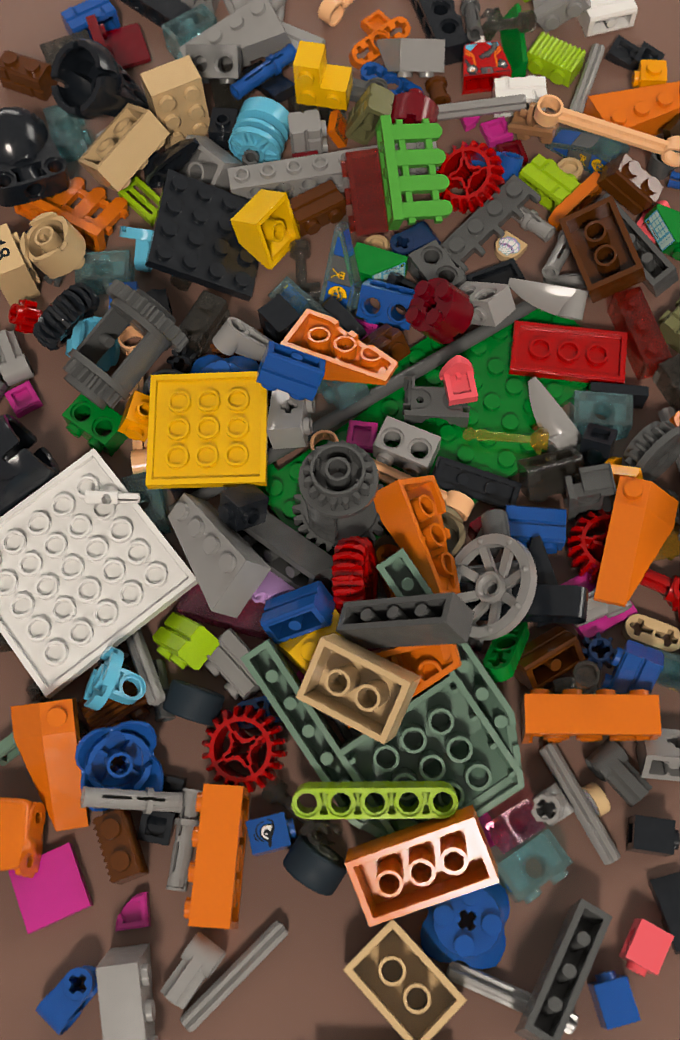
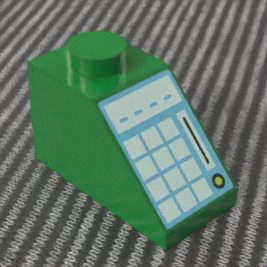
(665, 228)
(379, 263)

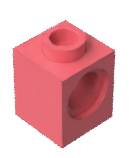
(645, 947)

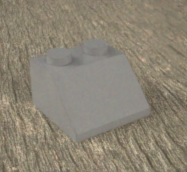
(413, 55)
(210, 163)

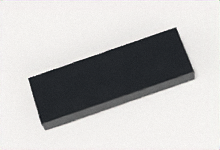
(276, 87)
(476, 483)

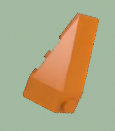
(637, 530)
(427, 661)

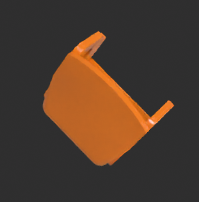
(21, 835)

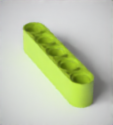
(390, 808)

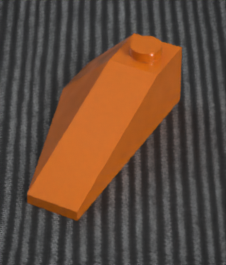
(344, 353)
(413, 516)
(48, 743)

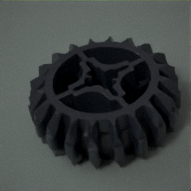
(63, 314)

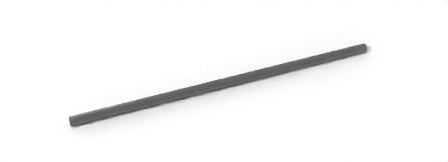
(394, 384)

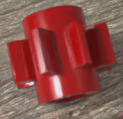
(24, 315)

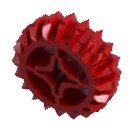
(457, 169)
(588, 550)
(354, 571)
(237, 736)

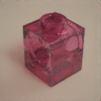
(522, 821)

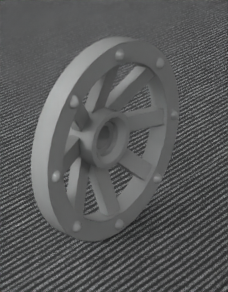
(495, 586)

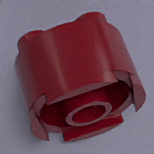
(413, 107)
(439, 310)

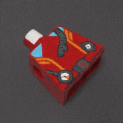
(481, 64)

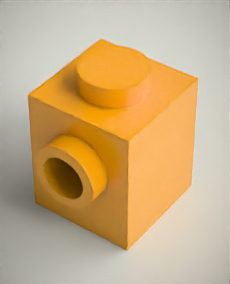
(650, 73)
(135, 417)

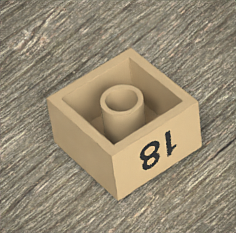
(16, 276)

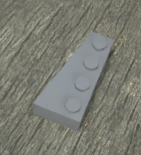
(252, 27)
(219, 557)
(126, 994)

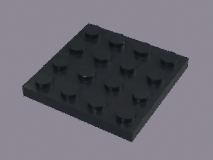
(197, 238)

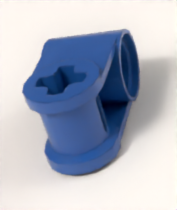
(66, 1001)

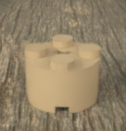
(53, 245)

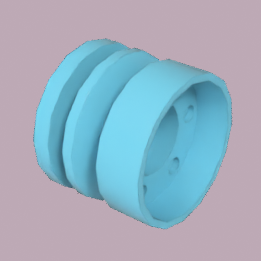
(260, 128)

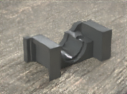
(431, 402)
(592, 492)

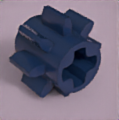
(603, 645)

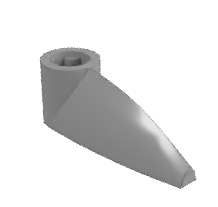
(554, 299)
(240, 339)
(552, 418)

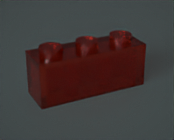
(364, 193)
(645, 342)

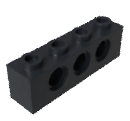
(441, 22)

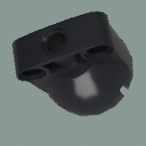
(92, 81)
(28, 159)
(19, 468)

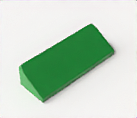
(514, 45)

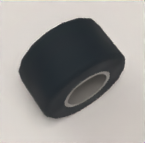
(193, 702)
(315, 866)

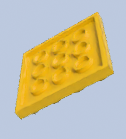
(207, 431)

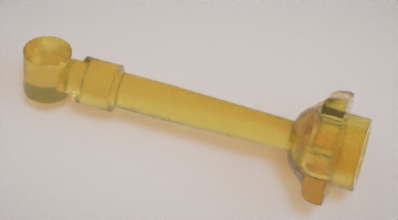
(537, 440)

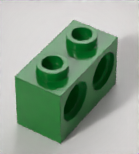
(95, 425)

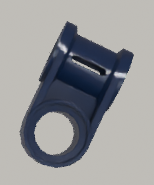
(412, 239)

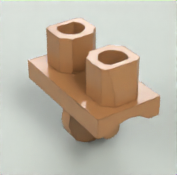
(525, 126)

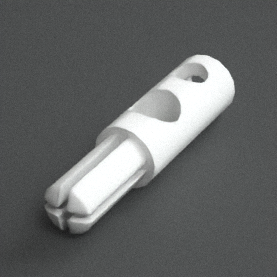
(117, 497)

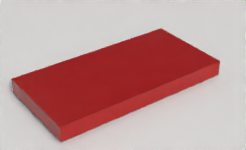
(568, 353)

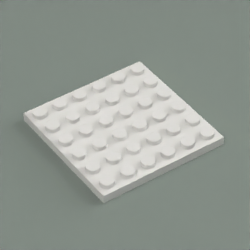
(80, 574)

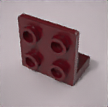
(124, 42)

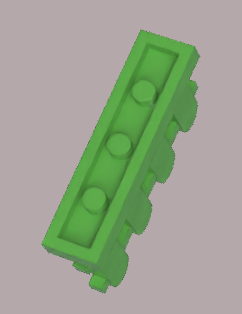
(406, 184)

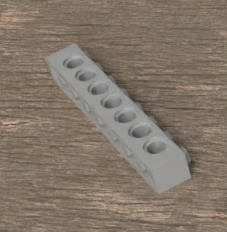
(300, 173)

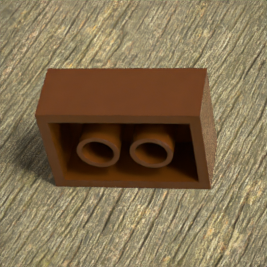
(602, 249)

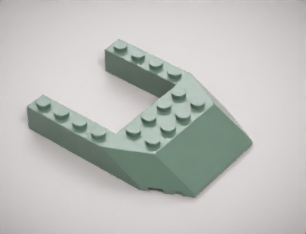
(450, 733)

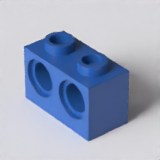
(388, 297)

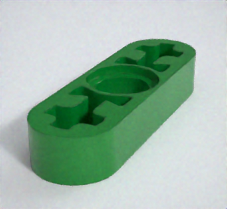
(510, 657)

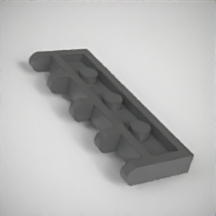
(488, 220)

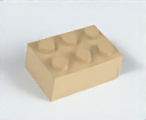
(177, 99)
(124, 147)
(358, 687)
(404, 984)

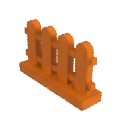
(80, 216)

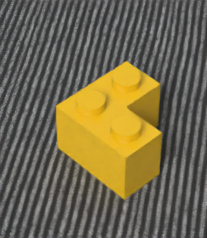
(320, 82)

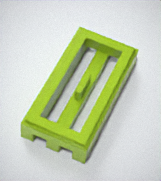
(149, 218)

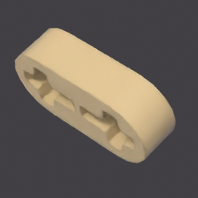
(653, 627)

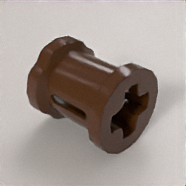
(436, 88)

